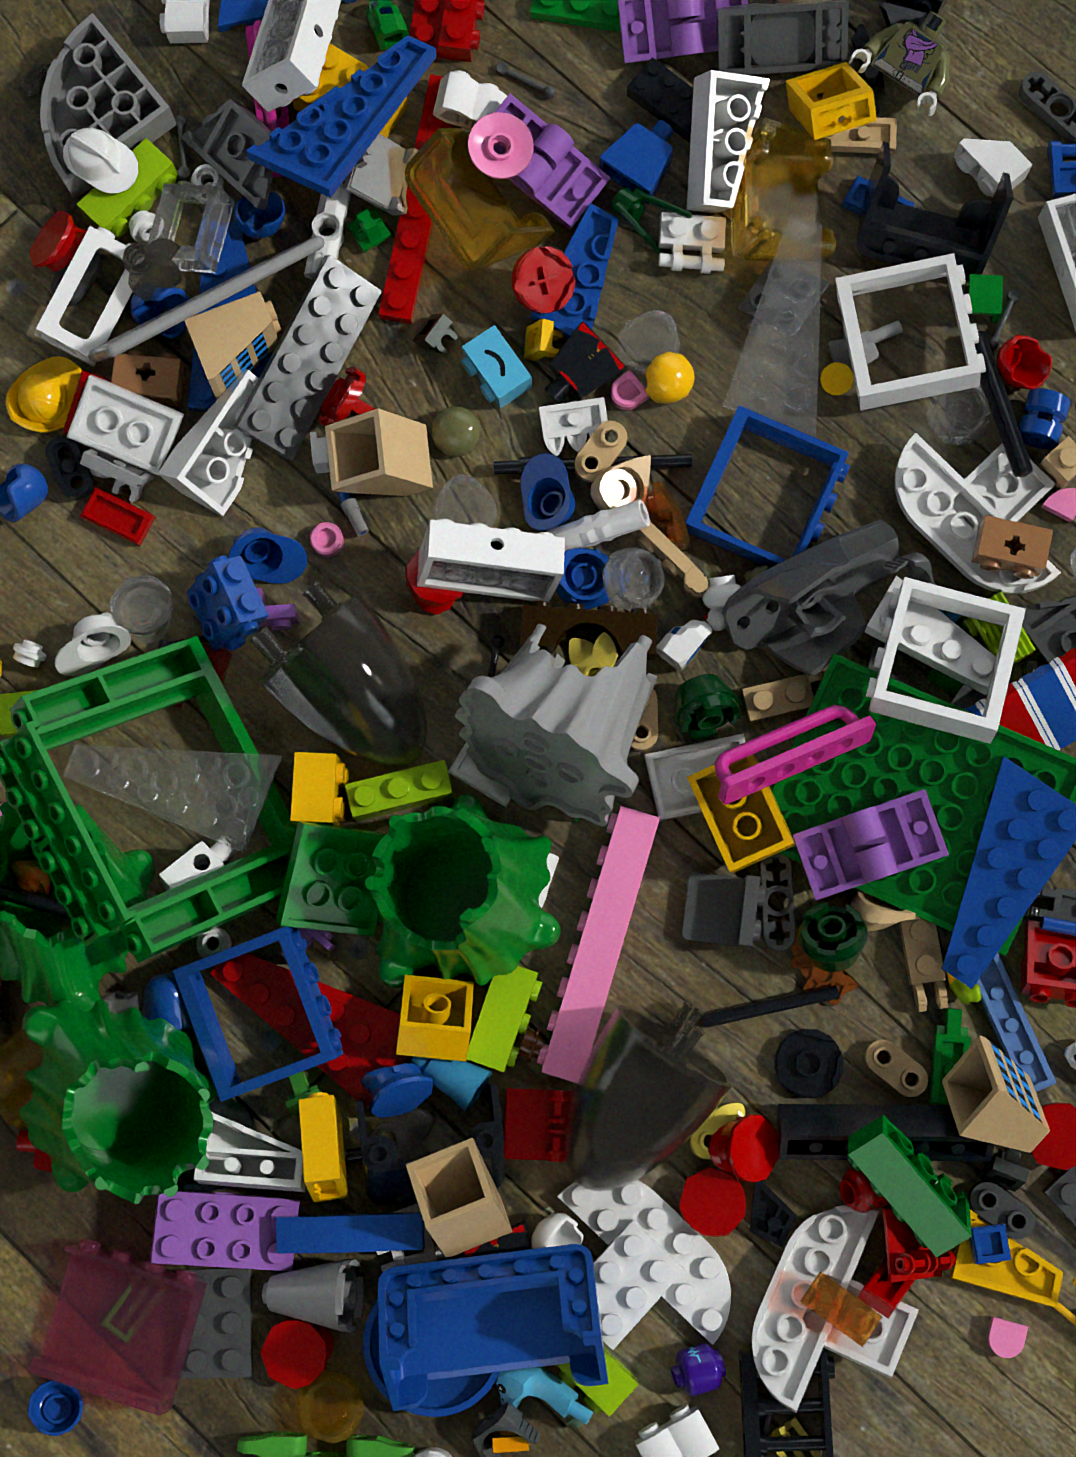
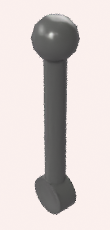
(502, 70)
(184, 171)
(1013, 297)

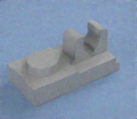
(106, 466)

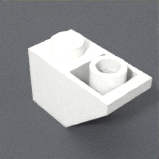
(988, 160)

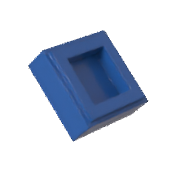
(989, 1244)

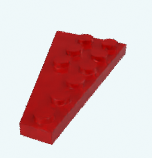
(366, 1028)

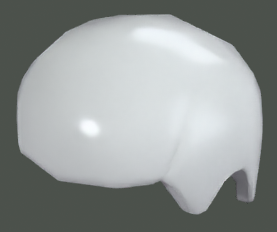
(556, 1231)

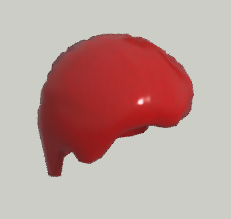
(1023, 362)

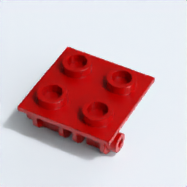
(536, 1124)
(907, 1257)

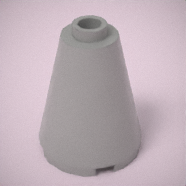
(318, 1294)

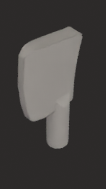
(839, 350)

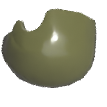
(456, 431)

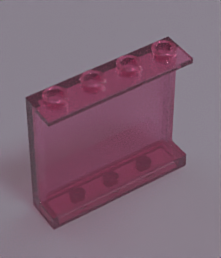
(121, 1328)

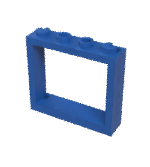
(786, 437)
(209, 1030)

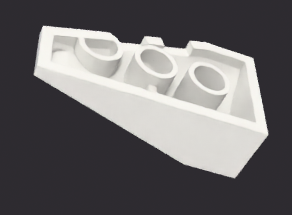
(213, 453)

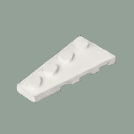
(937, 642)

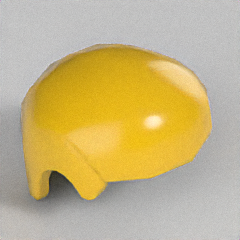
(669, 378)

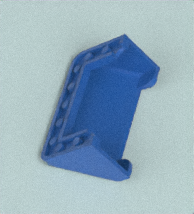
(489, 1319)

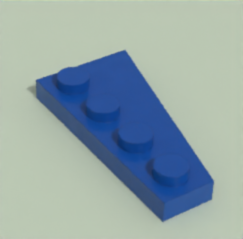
(589, 256)

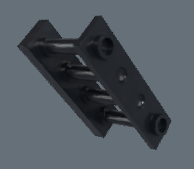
(755, 1407)

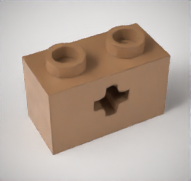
(163, 388)
(1028, 542)

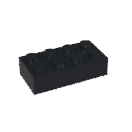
(664, 96)

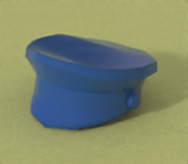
(583, 578)
(396, 1089)

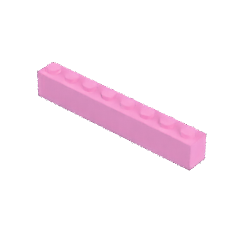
(600, 944)

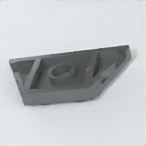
(223, 146)
(1051, 627)

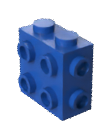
(227, 603)

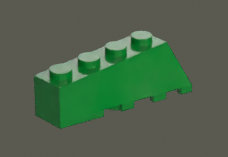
(910, 1185)

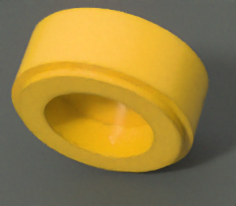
(836, 378)

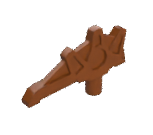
(816, 977)

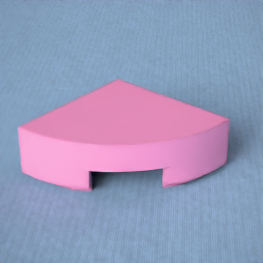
(1062, 504)

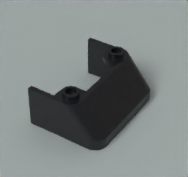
(911, 234)
(389, 1180)

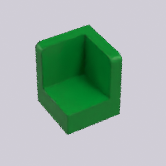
(985, 295)

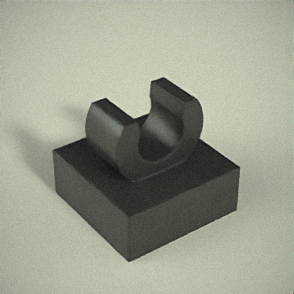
(432, 332)
(1006, 1171)

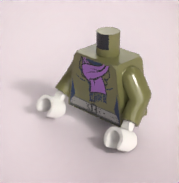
(911, 57)

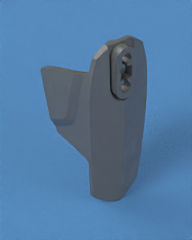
(808, 602)

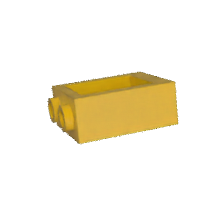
(842, 95)
(323, 1147)

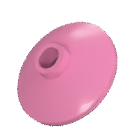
(502, 130)

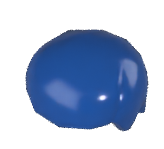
(259, 222)
(55, 1408)

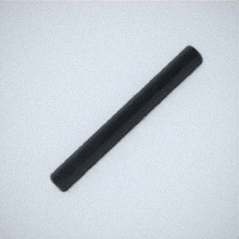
(1002, 411)

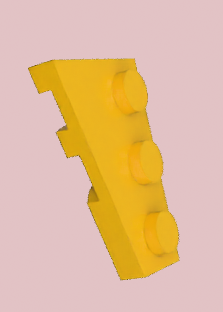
(1023, 1276)

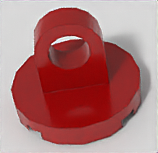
(543, 279)
(344, 398)

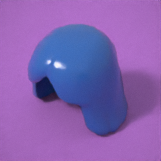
(144, 310)
(21, 491)
(165, 1001)

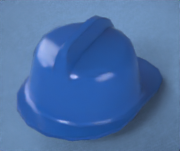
(546, 493)
(269, 555)

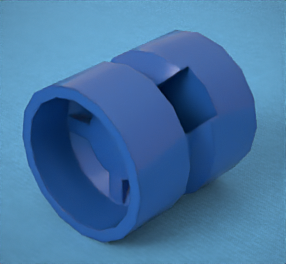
(1044, 414)

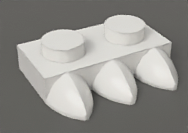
(571, 421)

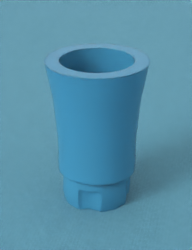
(456, 1079)

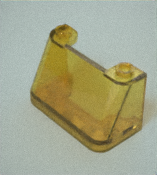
(777, 181)
(468, 203)

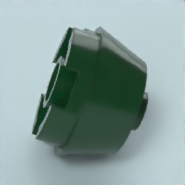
(705, 705)
(832, 936)

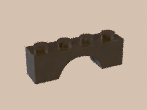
(560, 622)

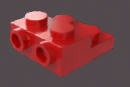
(448, 26)
(1048, 965)

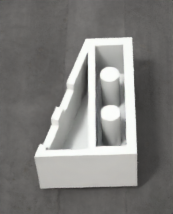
(250, 1159)

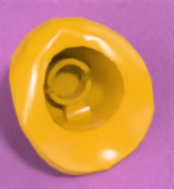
(43, 394)

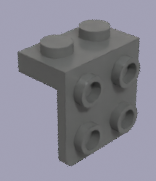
(722, 909)

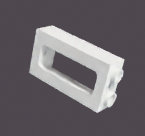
(49, 327)

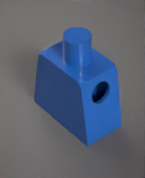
(640, 157)

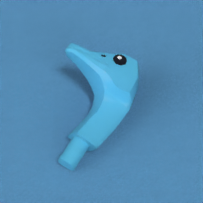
(541, 1383)

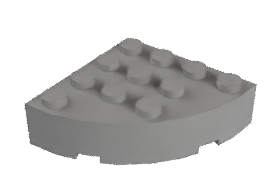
(99, 89)

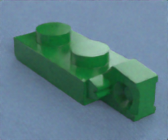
(949, 1045)

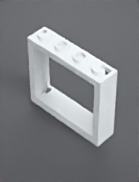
(922, 385)
(933, 715)

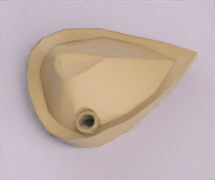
(622, 483)
(878, 913)

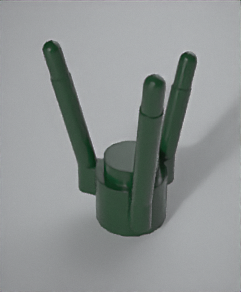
(631, 208)

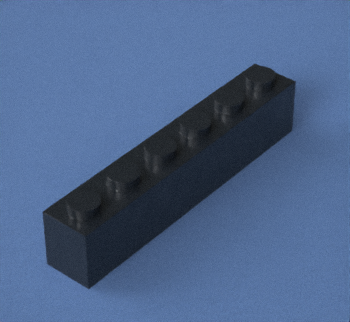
(824, 1131)

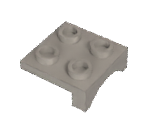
(381, 176)

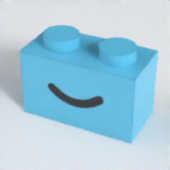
(496, 367)

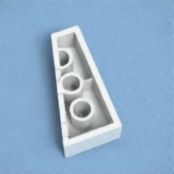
(720, 136)

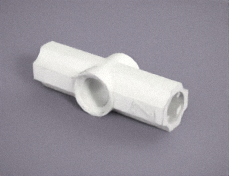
(330, 214)

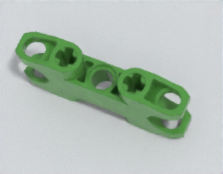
(295, 1445)

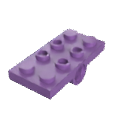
(669, 27)
(558, 173)
(870, 844)
(220, 1230)

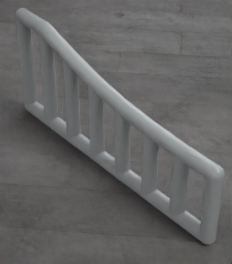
(205, 300)

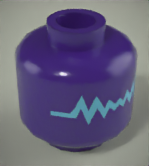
(698, 1369)

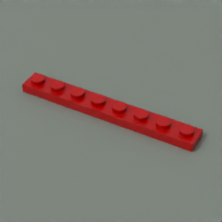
(412, 232)

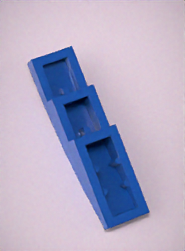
(350, 1232)

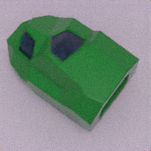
(385, 23)

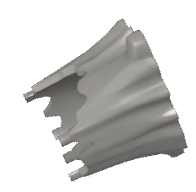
(557, 731)

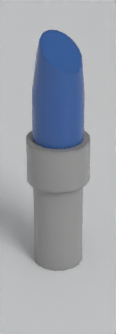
(352, 510)

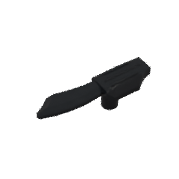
(871, 75)

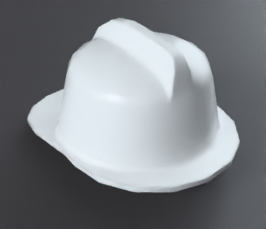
(100, 160)
(93, 643)

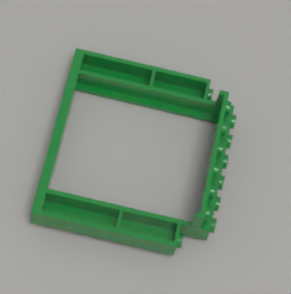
(60, 838)

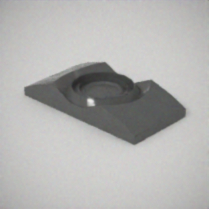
(782, 36)

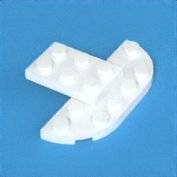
(951, 507)
(649, 1258)
(791, 1336)

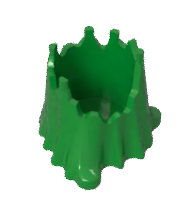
(459, 894)
(41, 946)
(116, 1100)

